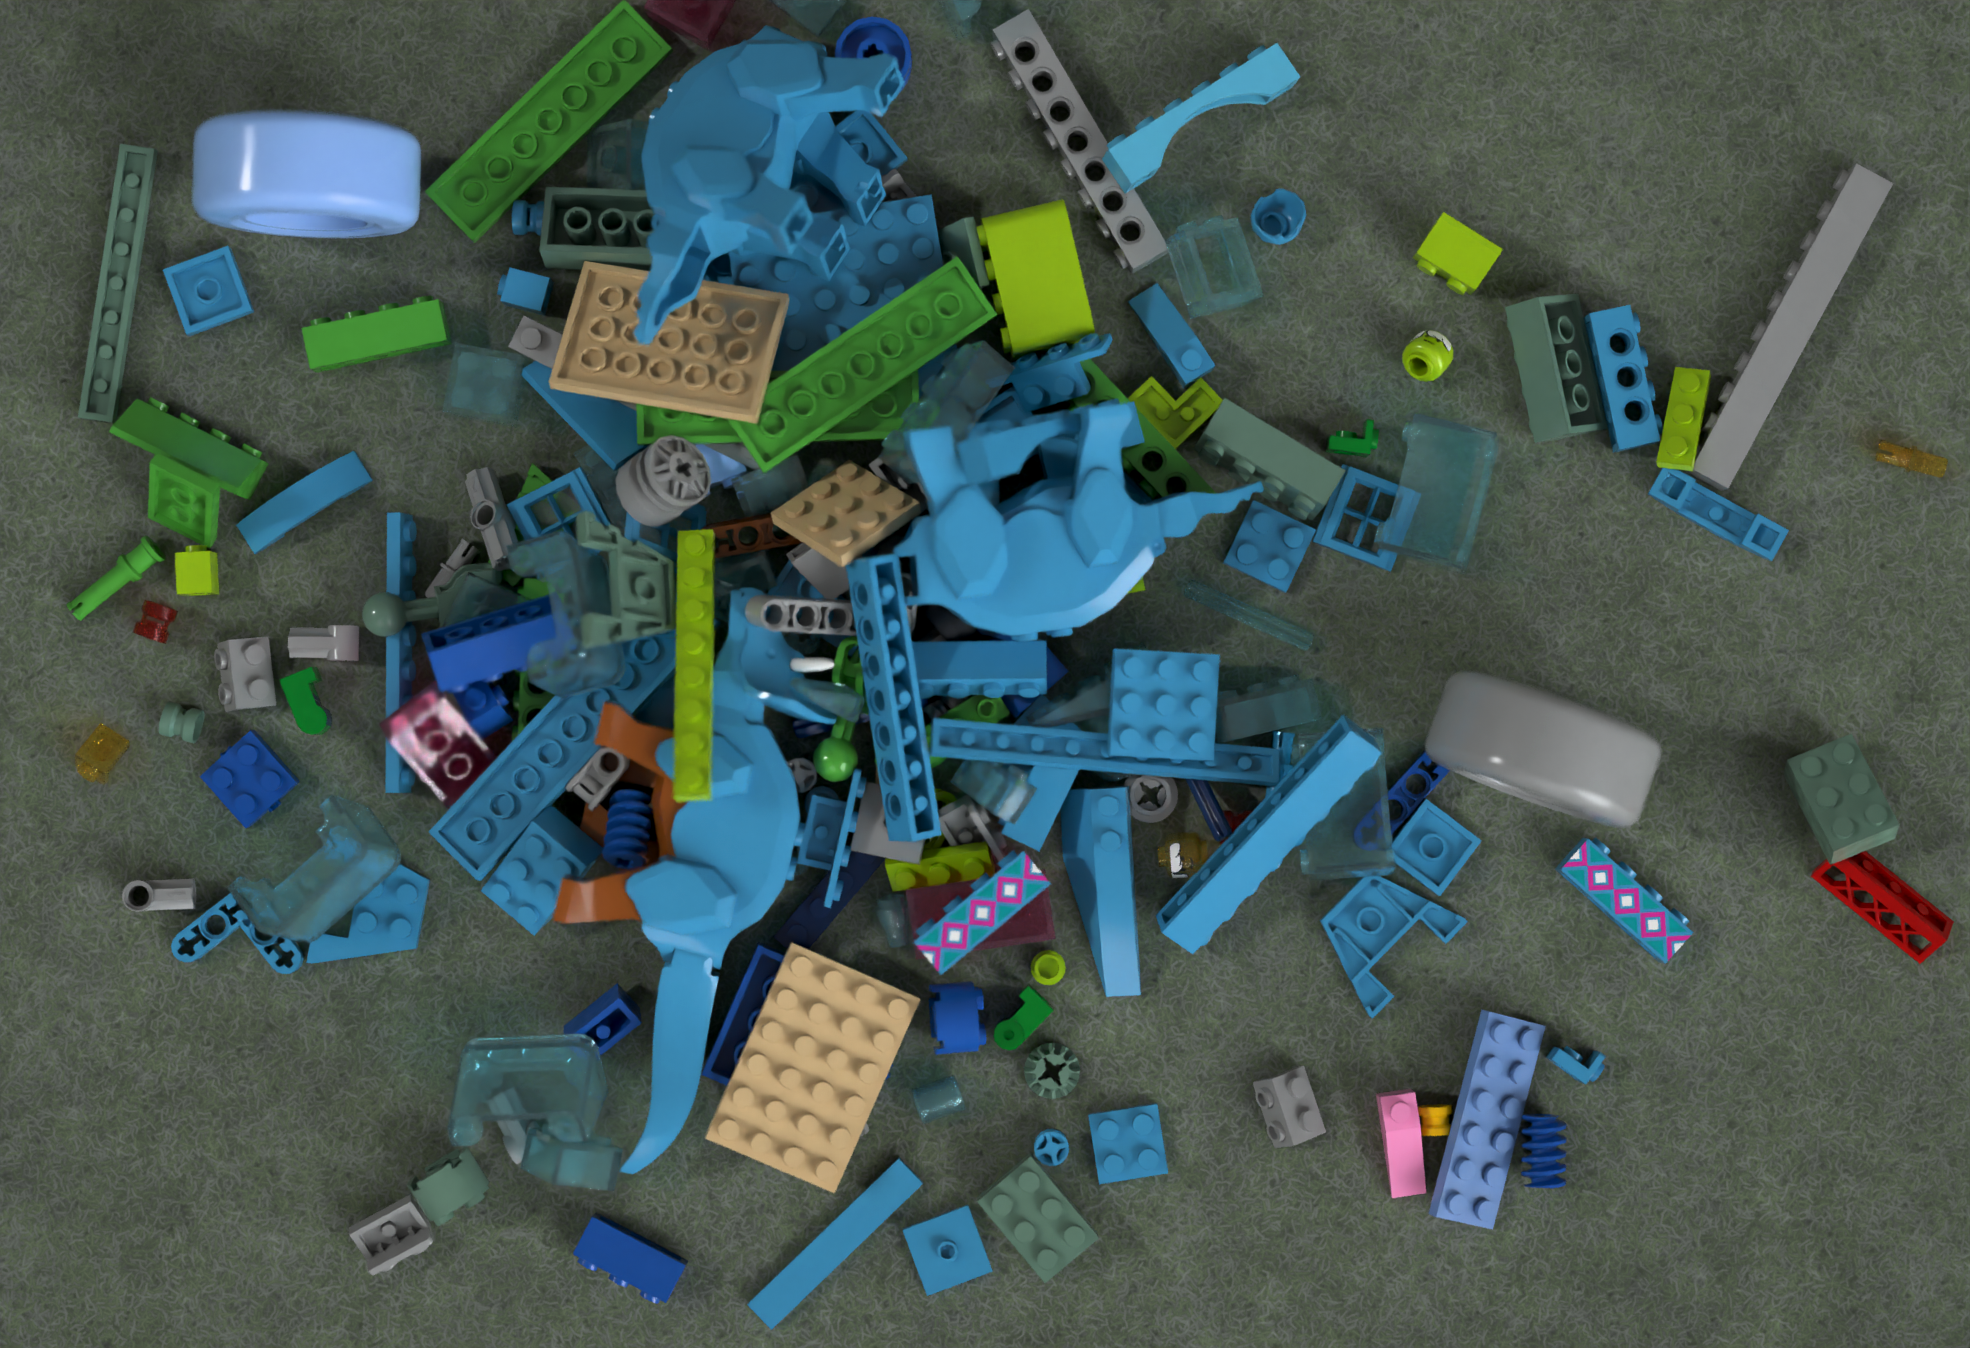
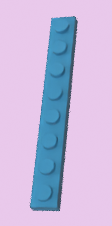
(399, 662)

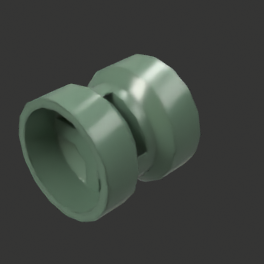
(181, 722)

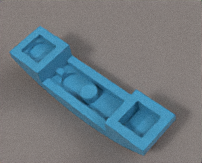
(303, 501)
(1717, 514)

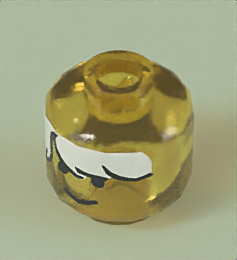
(1182, 854)

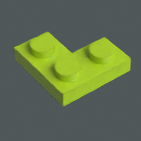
(1176, 418)

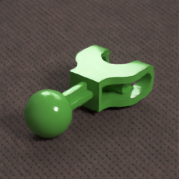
(836, 756)

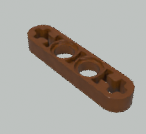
(765, 540)

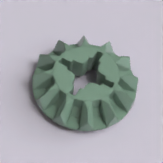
(1056, 1054)

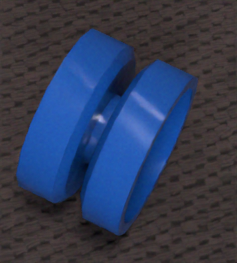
(874, 37)

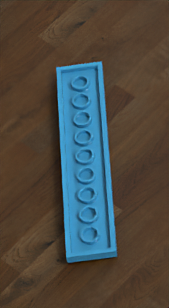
(546, 758)

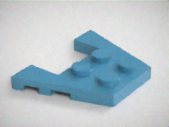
(381, 922)
(1371, 922)

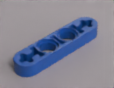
(1408, 800)

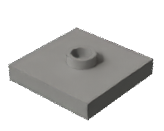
(872, 834)

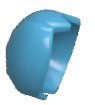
(1278, 217)

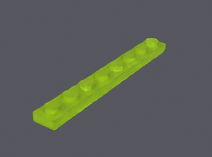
(694, 666)

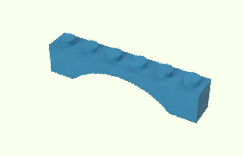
(1003, 452)

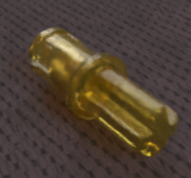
(1912, 459)

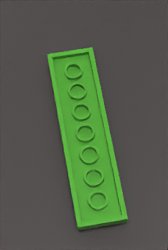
(549, 121)
(864, 363)
(868, 423)

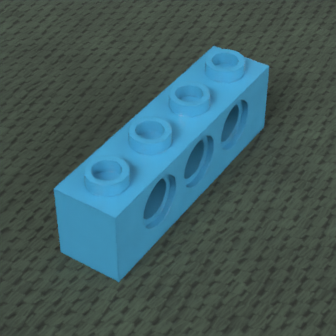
(1623, 432)

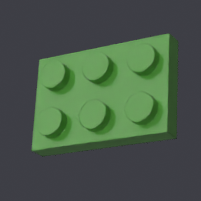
(183, 499)

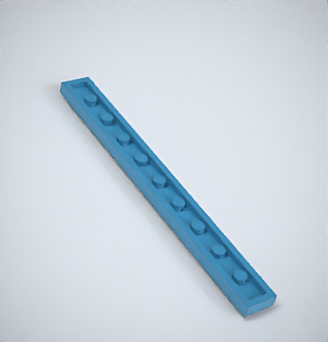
(1089, 752)

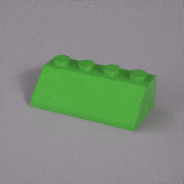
(157, 431)

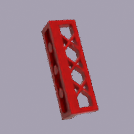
(1896, 897)

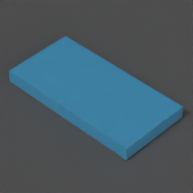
(600, 421)

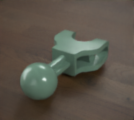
(387, 613)

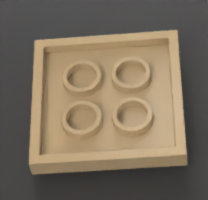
(846, 513)

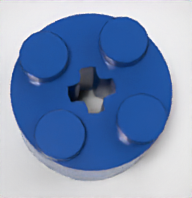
(955, 1017)

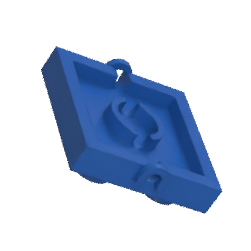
(250, 779)

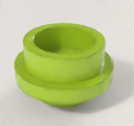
(1048, 967)

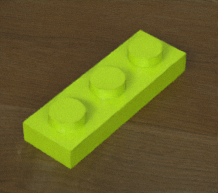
(1683, 419)
(942, 866)

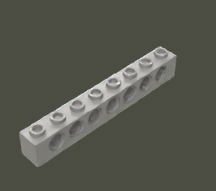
(1024, 32)

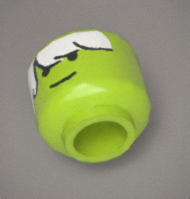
(1427, 355)

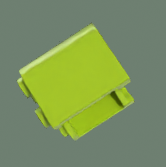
(1036, 278)

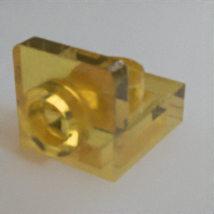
(100, 754)

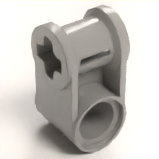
(595, 781)

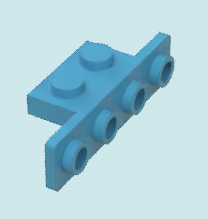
(1056, 373)
(826, 834)

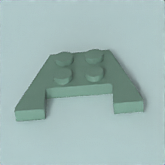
(640, 587)

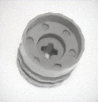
(663, 481)

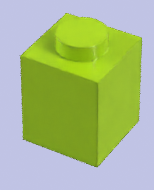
(196, 571)

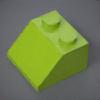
(1456, 254)

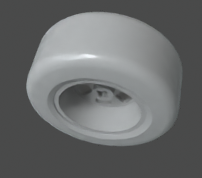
(1543, 748)

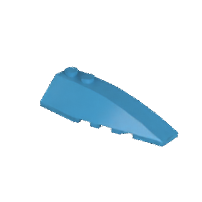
(1102, 877)

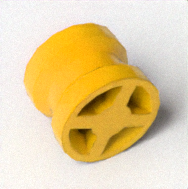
(1435, 1119)

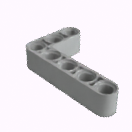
(816, 610)

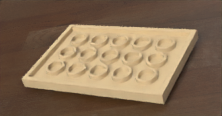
(704, 360)
(812, 1067)

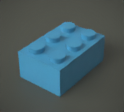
(533, 870)

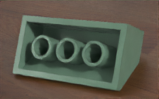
(1556, 367)

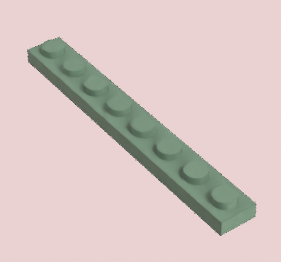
(117, 283)

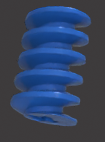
(627, 829)
(1544, 1151)

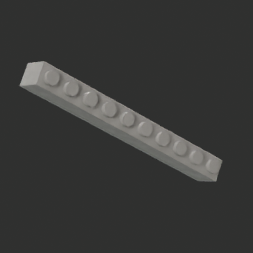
(1789, 325)

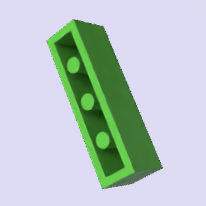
(376, 334)

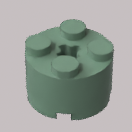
(449, 1184)

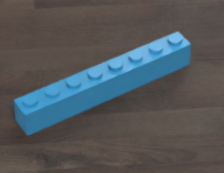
(1268, 834)

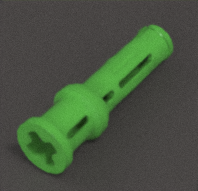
(128, 568)

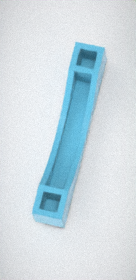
(1254, 82)

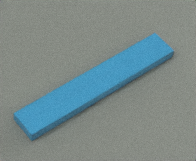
(835, 1243)

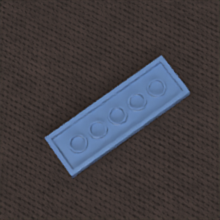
(1486, 1119)

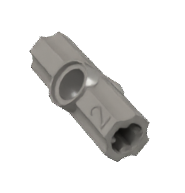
(491, 515)

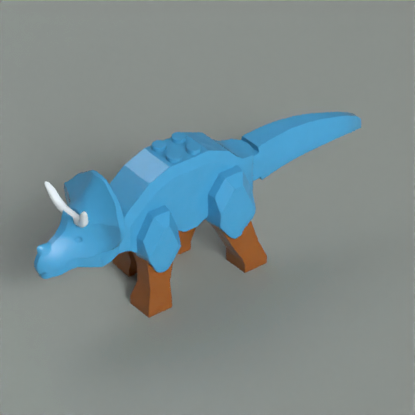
(713, 858)

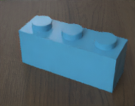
(1042, 809)

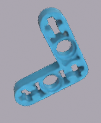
(247, 926)

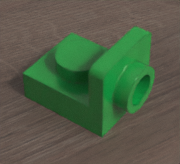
(1347, 444)

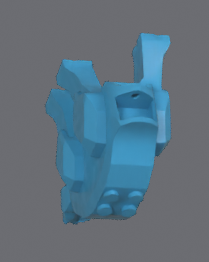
(726, 157)
(1050, 550)

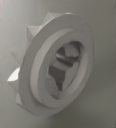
(1166, 797)

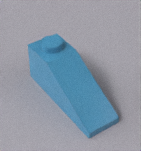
(1172, 336)

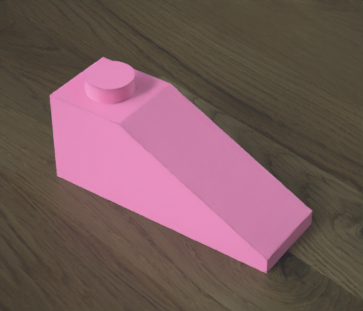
(1402, 1142)

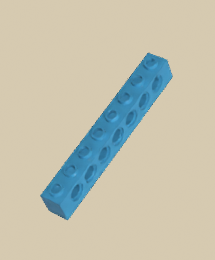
(893, 698)

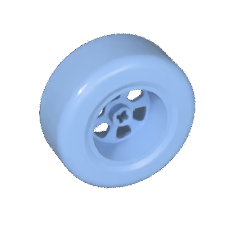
(306, 174)

